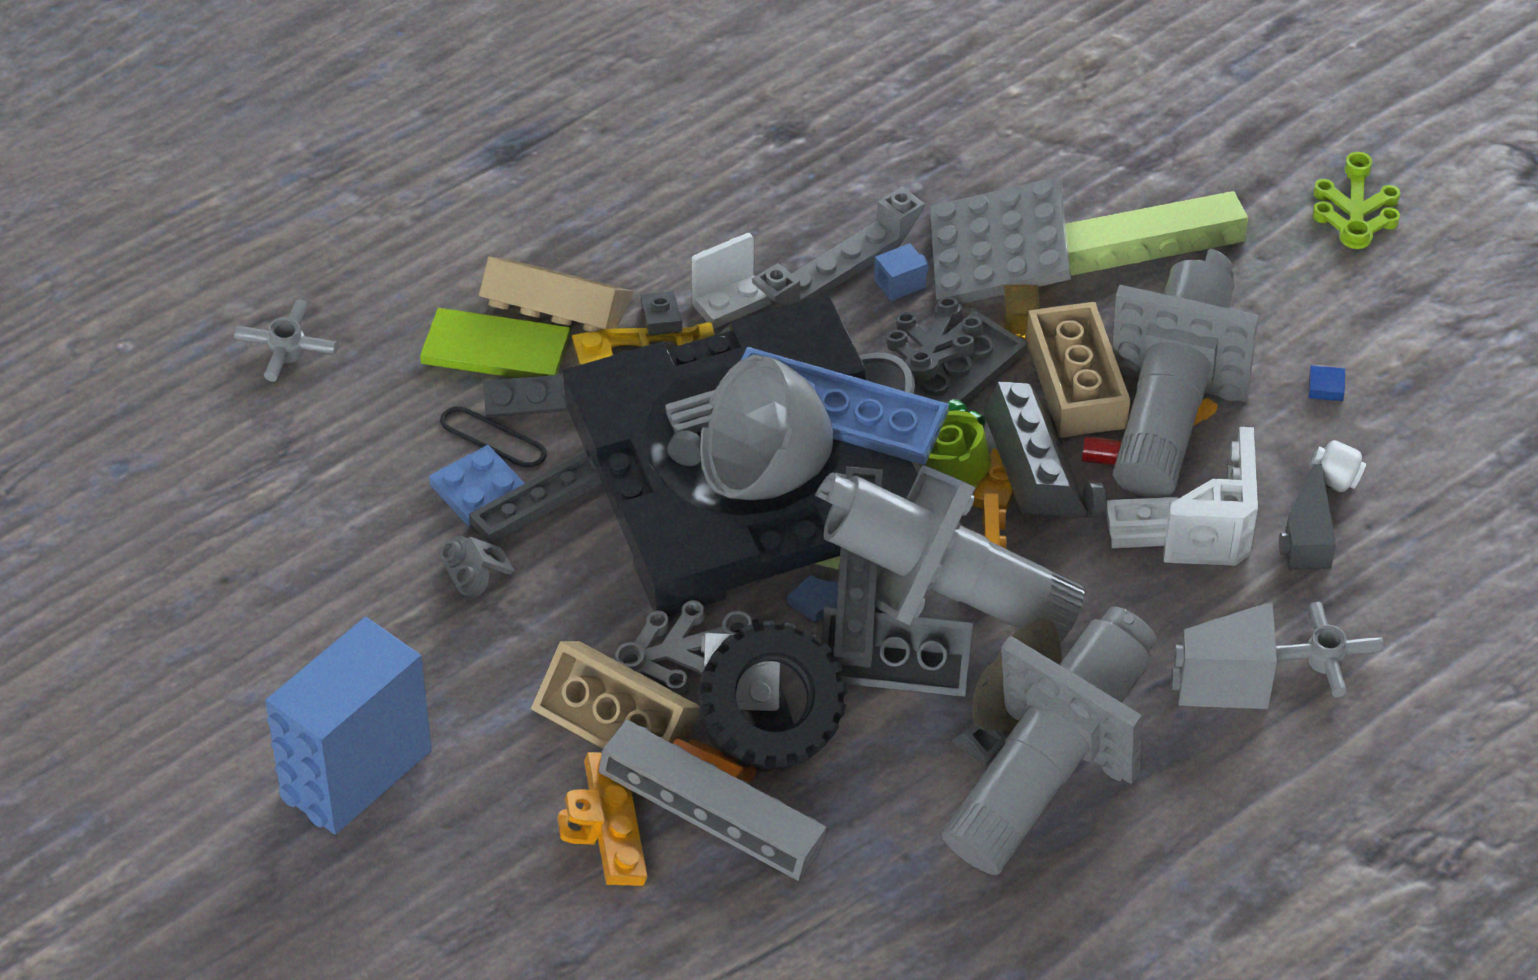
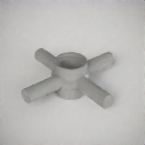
(285, 340)
(1328, 649)

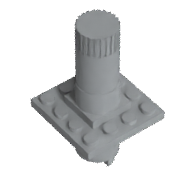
(1179, 351)
(926, 548)
(1063, 718)

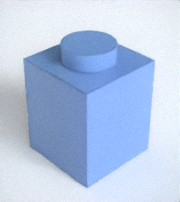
(900, 272)

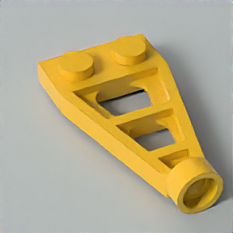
(599, 344)

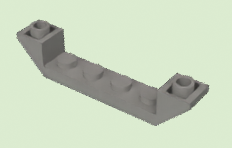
(894, 221)

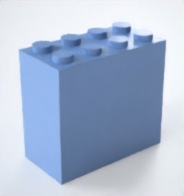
(349, 725)

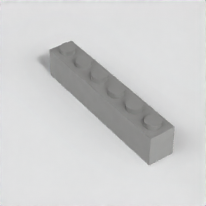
(712, 799)

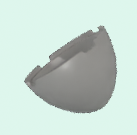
(764, 431)

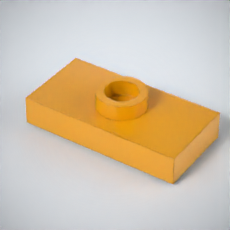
(994, 482)

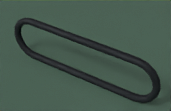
(499, 426)

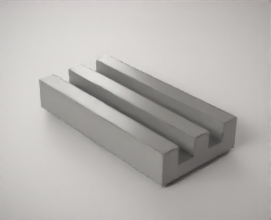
(688, 409)

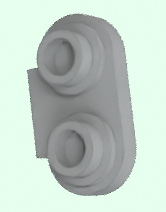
(468, 563)

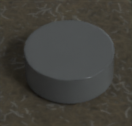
(685, 448)
(1095, 499)

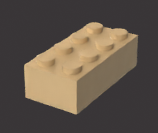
(1077, 369)

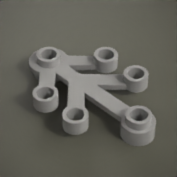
(675, 646)

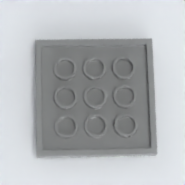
(1000, 241)

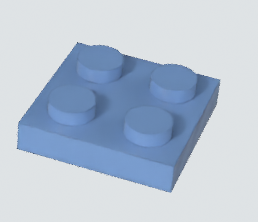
(474, 481)

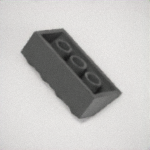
(1032, 452)
(917, 657)

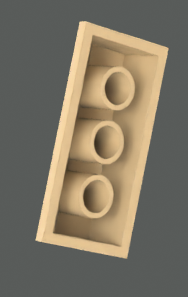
(553, 293)
(597, 694)

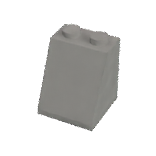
(1227, 661)

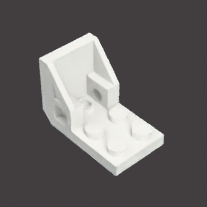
(1208, 528)

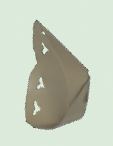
(991, 696)

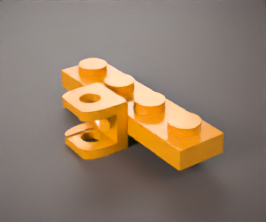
(612, 819)

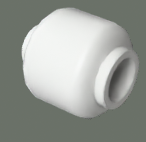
(1340, 465)

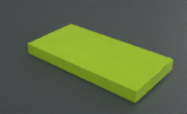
(494, 344)

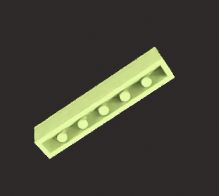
(1155, 232)

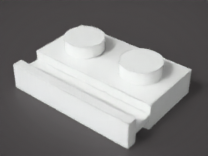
(1138, 521)

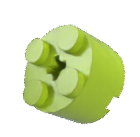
(961, 449)

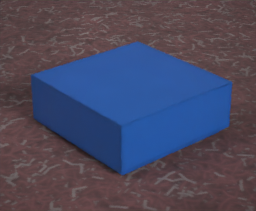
(1326, 383)

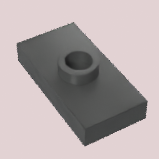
(661, 313)

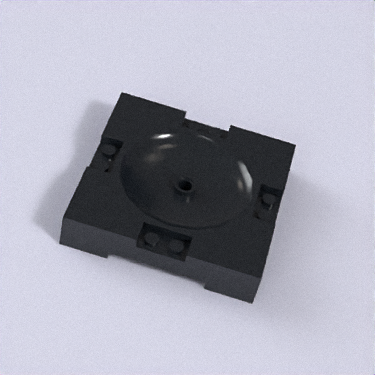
(677, 527)

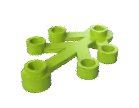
(1356, 232)

